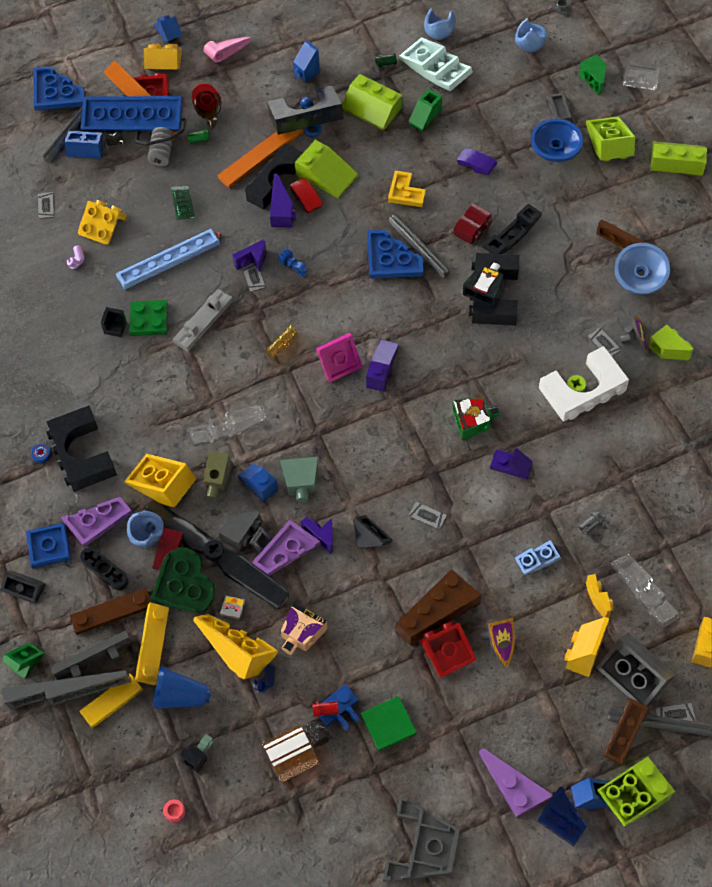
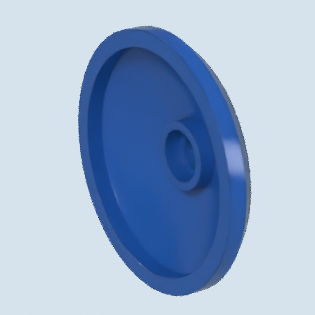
(558, 134)

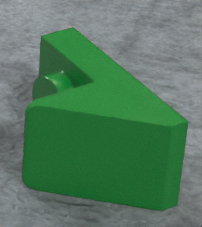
(23, 659)

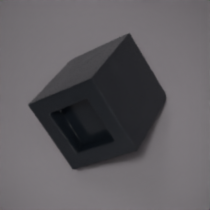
(113, 322)

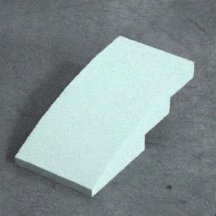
(435, 64)

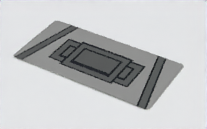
(45, 205)
(253, 277)
(601, 339)
(427, 515)
(682, 711)

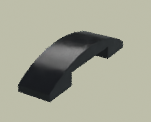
(514, 231)

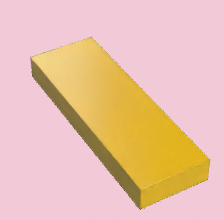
(110, 702)

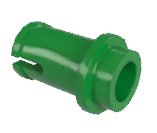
(198, 136)

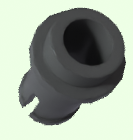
(592, 522)

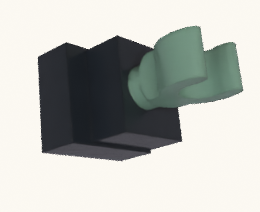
(195, 756)

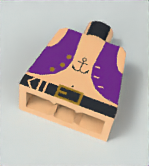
(301, 629)

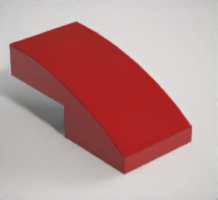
(306, 194)

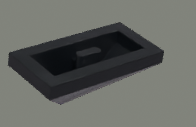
(368, 533)

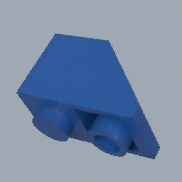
(168, 28)

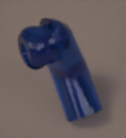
(267, 681)

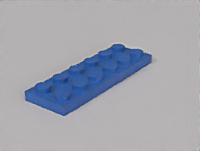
(131, 113)

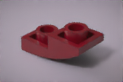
(169, 541)

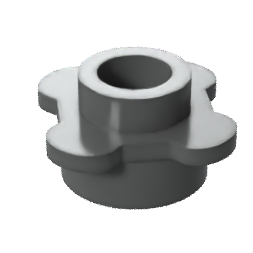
(562, 6)

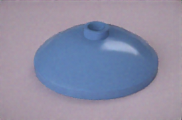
(645, 259)

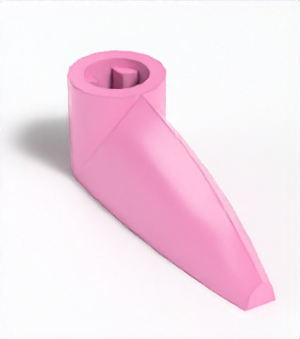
(224, 49)

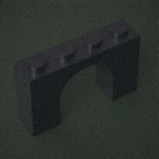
(288, 119)
(505, 310)
(79, 472)

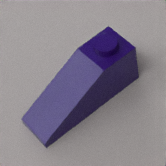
(281, 206)
(381, 365)

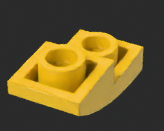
(600, 599)

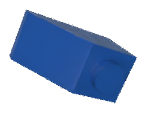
(307, 62)
(259, 481)
(586, 794)

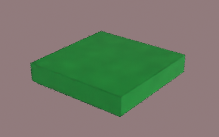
(388, 723)

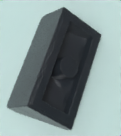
(22, 586)

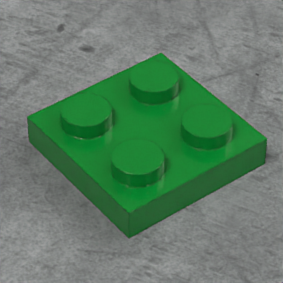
(148, 317)

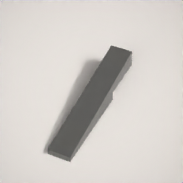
(62, 690)

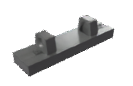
(92, 655)

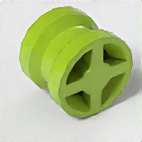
(578, 381)

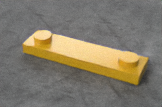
(152, 644)

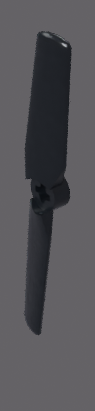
(230, 563)

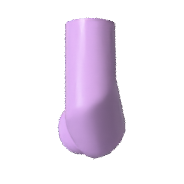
(79, 258)

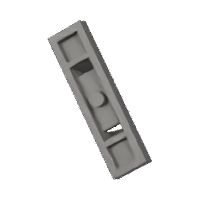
(202, 320)

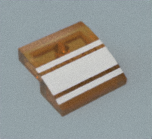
(290, 753)

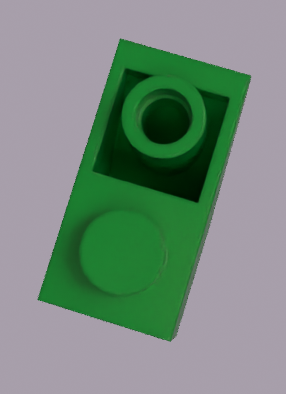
(593, 72)
(426, 109)

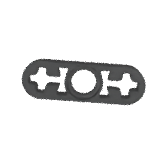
(101, 560)

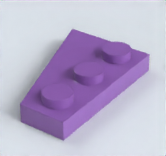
(94, 522)
(285, 548)

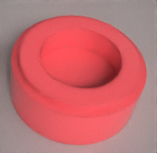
(174, 811)

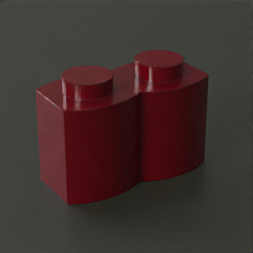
(472, 224)

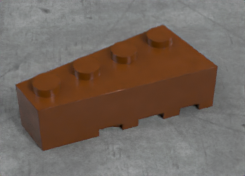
(441, 604)

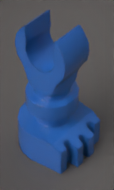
(286, 258)

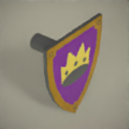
(640, 334)
(502, 639)

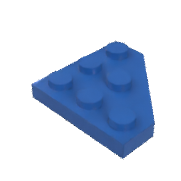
(55, 90)
(391, 257)

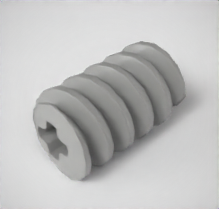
(160, 152)

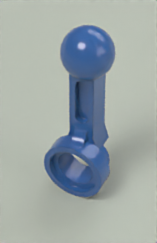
(305, 103)

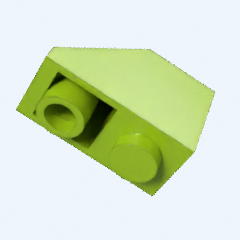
(670, 345)

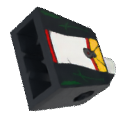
(484, 285)

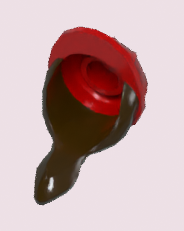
(207, 103)

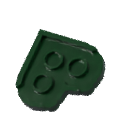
(182, 582)

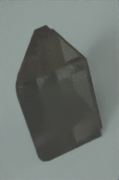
(114, 138)

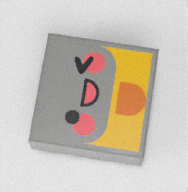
(232, 607)

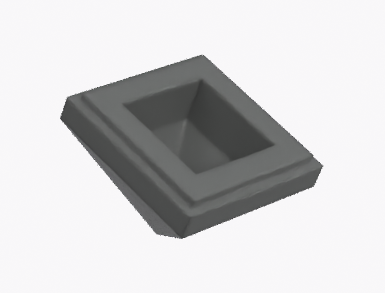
(260, 539)

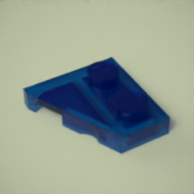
(562, 818)

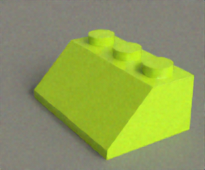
(372, 102)
(678, 158)

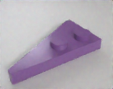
(516, 788)

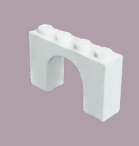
(571, 403)

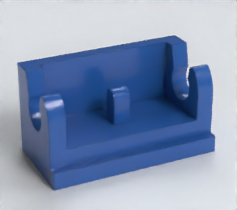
(84, 144)

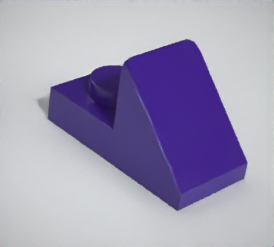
(252, 254)
(513, 464)
(323, 534)

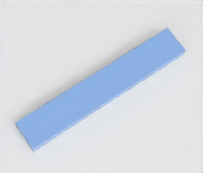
(167, 259)

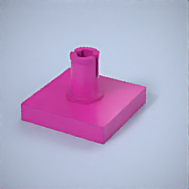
(339, 357)

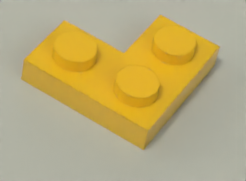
(402, 192)

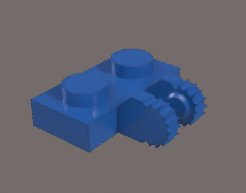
(346, 700)

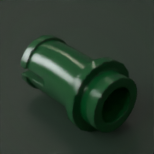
(385, 60)

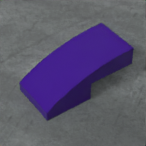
(479, 161)

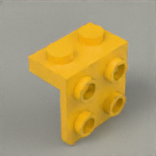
(100, 221)

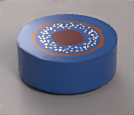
(40, 453)

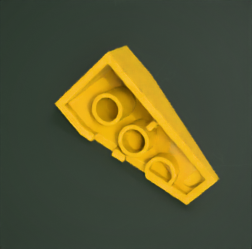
(237, 650)

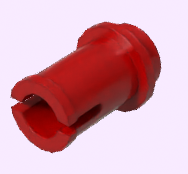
(327, 708)

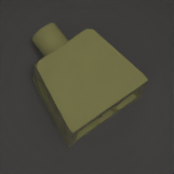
(217, 473)

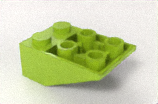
(636, 792)

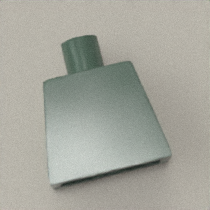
(300, 477)

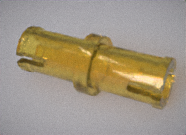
(281, 341)

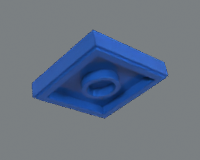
(48, 545)

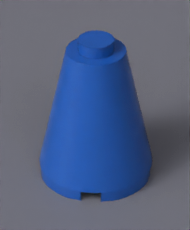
(178, 691)

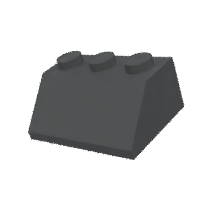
(635, 670)

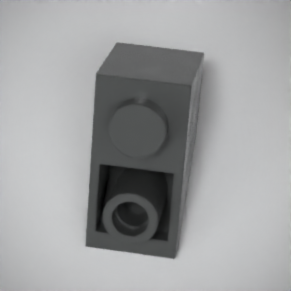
(239, 529)

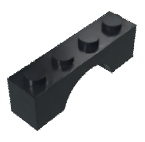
(260, 190)

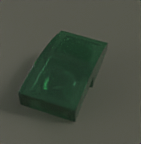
(182, 202)

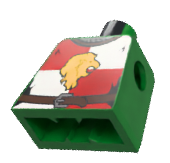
(473, 416)

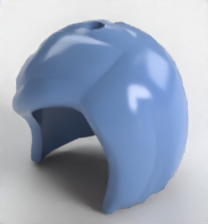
(437, 27)
(530, 36)
(141, 529)

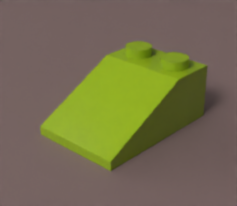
(611, 138)
(325, 169)

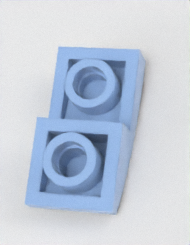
(538, 558)

